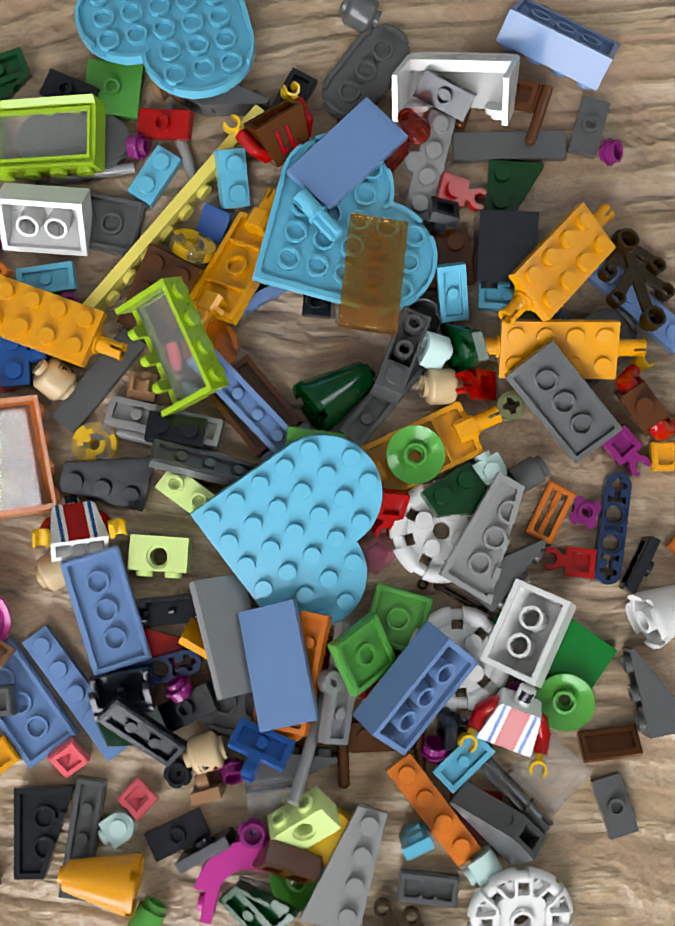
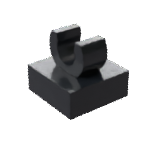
(443, 213)
(316, 307)
(449, 727)

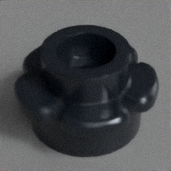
(178, 781)

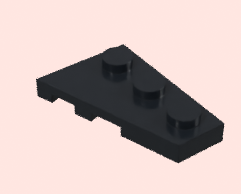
(111, 481)
(37, 827)

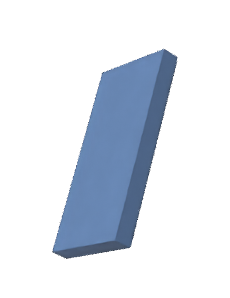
(347, 154)
(105, 610)
(278, 666)
(40, 718)

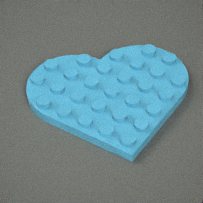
(185, 44)
(308, 263)
(298, 523)

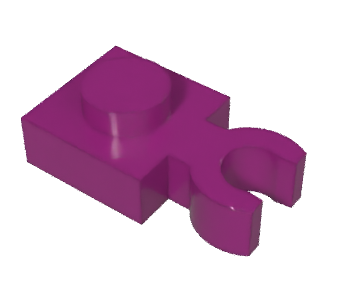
(624, 448)

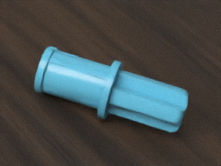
(318, 214)

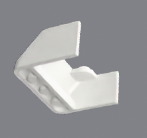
(487, 74)

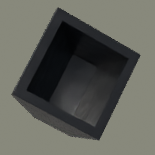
(501, 244)

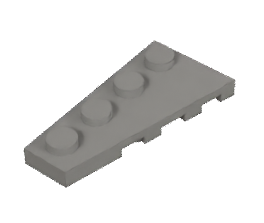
(481, 546)
(346, 881)

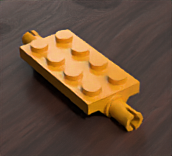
(560, 264)
(227, 280)
(53, 324)
(588, 344)
(455, 429)

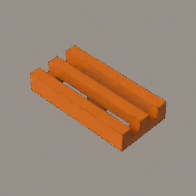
(539, 507)

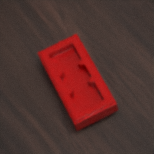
(165, 124)

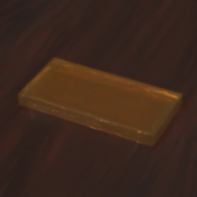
(373, 274)

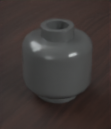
(360, 14)

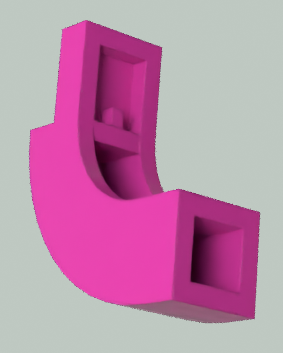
(218, 869)

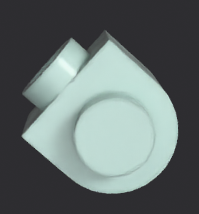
(434, 350)
(488, 465)
(117, 827)
(482, 866)

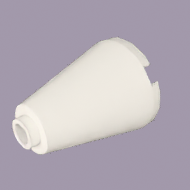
(653, 614)

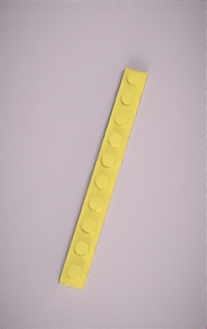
(161, 229)

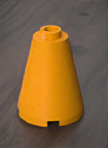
(105, 881)

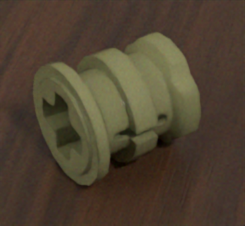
(513, 399)

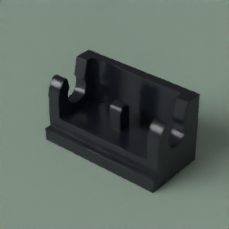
(167, 610)
(132, 685)

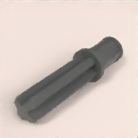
(515, 795)

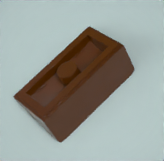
(289, 862)

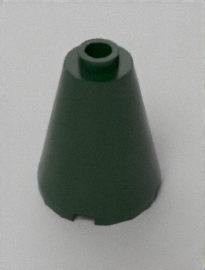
(333, 394)

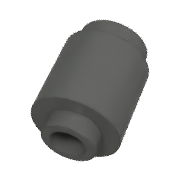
(529, 472)

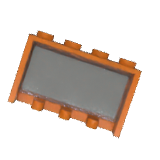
(24, 459)

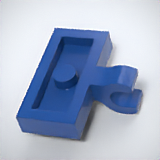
(17, 364)
(260, 747)

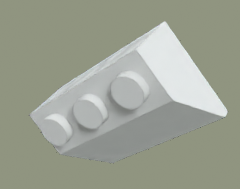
(45, 219)
(528, 633)

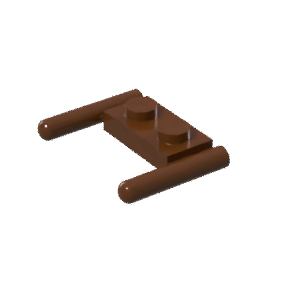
(530, 98)
(363, 741)

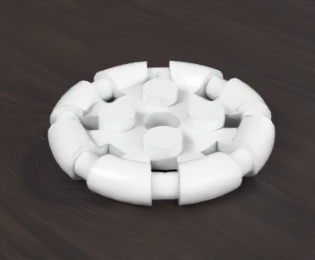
(423, 537)
(471, 643)
(515, 902)

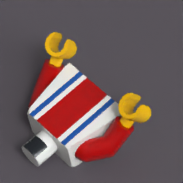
(76, 529)
(511, 722)

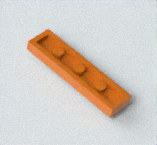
(315, 633)
(433, 808)

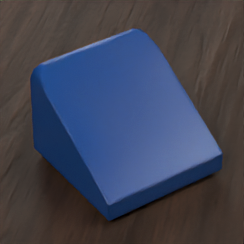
(214, 223)

